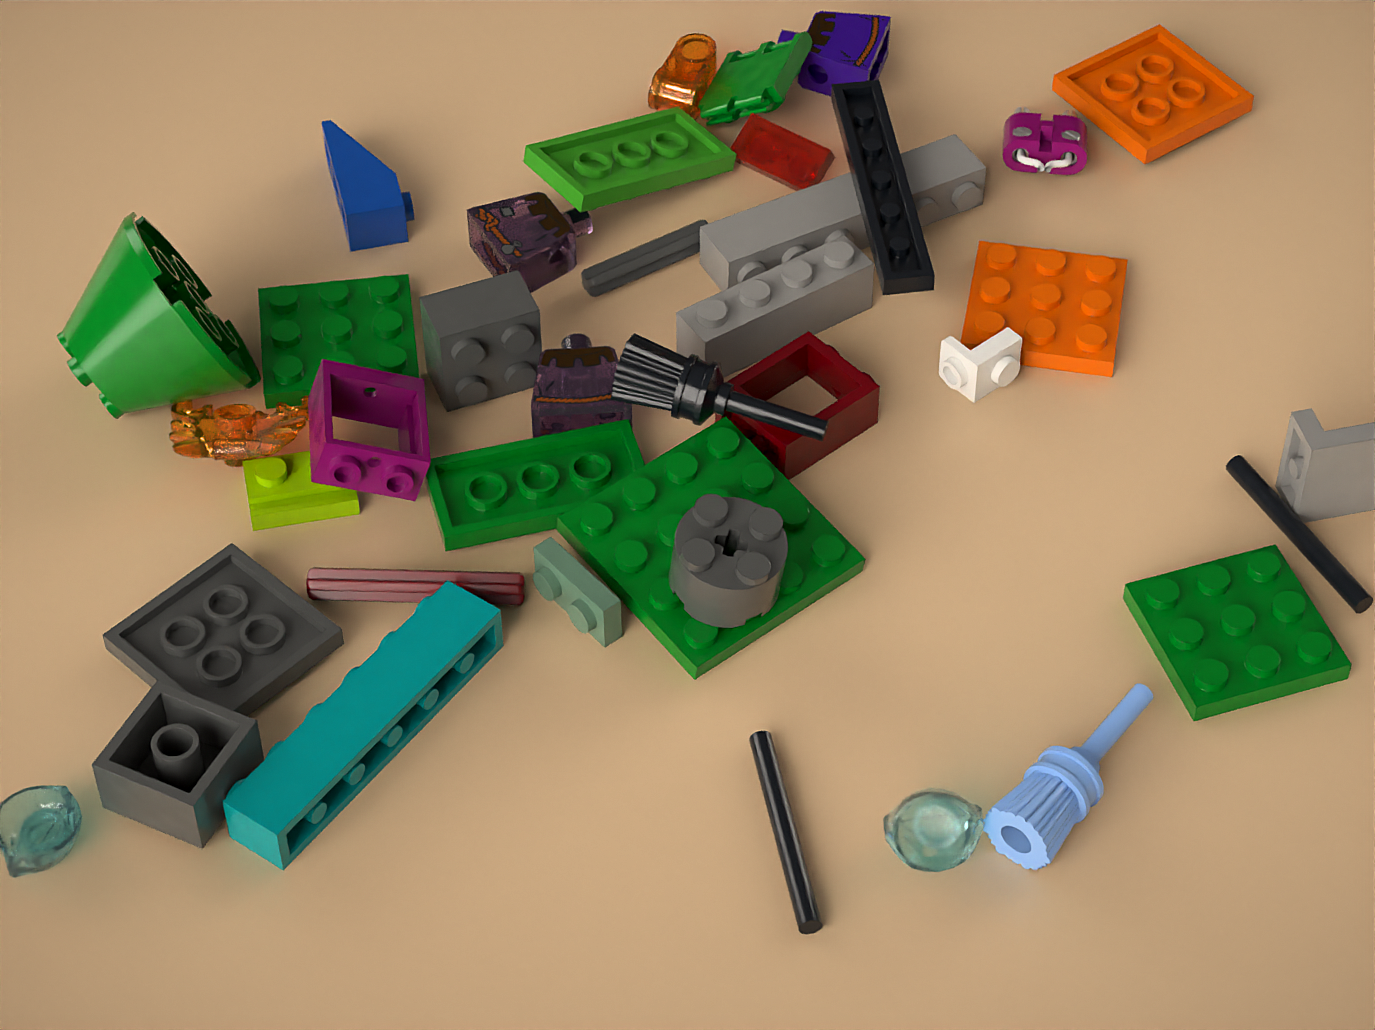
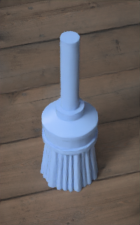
(1058, 790)

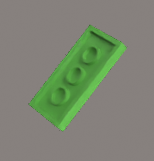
(629, 158)

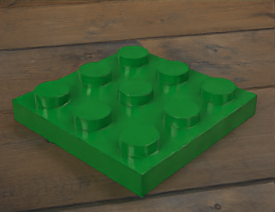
(338, 321)
(1236, 632)

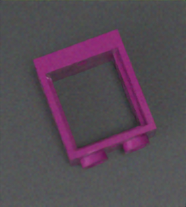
(395, 403)

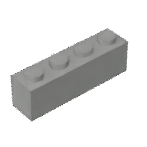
(778, 306)

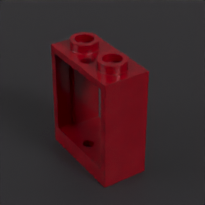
(847, 417)

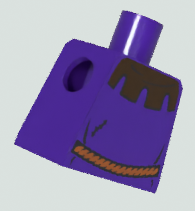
(843, 49)

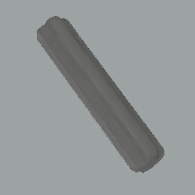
(642, 260)

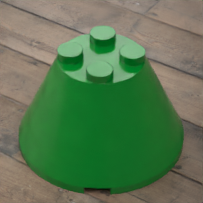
(148, 330)

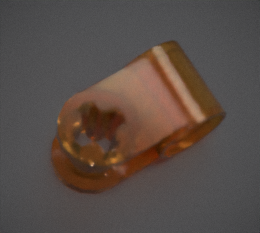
(685, 75)

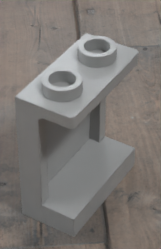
(1327, 470)

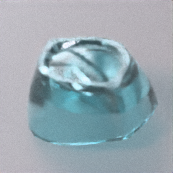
(38, 828)
(933, 829)

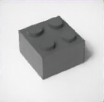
(481, 340)
(177, 763)

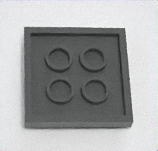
(225, 634)

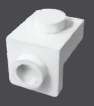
(982, 368)

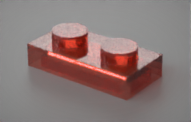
(781, 154)

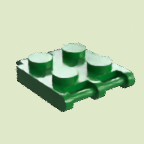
(754, 80)

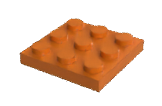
(1152, 93)
(1053, 299)

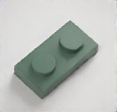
(577, 591)

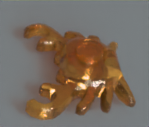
(234, 430)

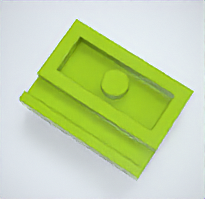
(283, 493)

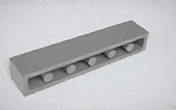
(942, 181)

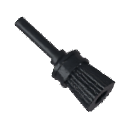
(696, 389)

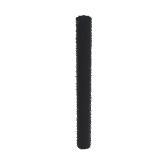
(1299, 534)
(785, 833)

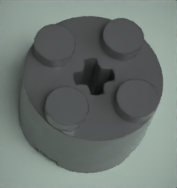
(728, 560)

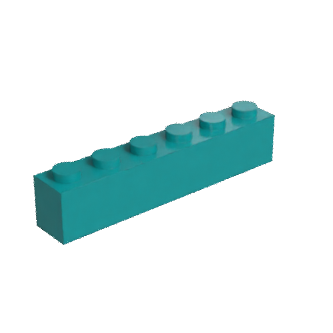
(362, 724)

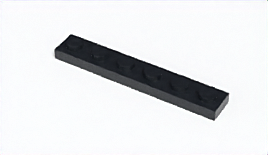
(882, 188)

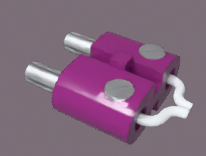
(1043, 144)

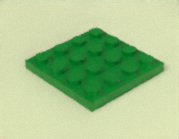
(632, 527)

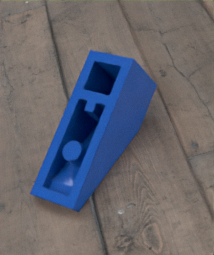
(366, 193)

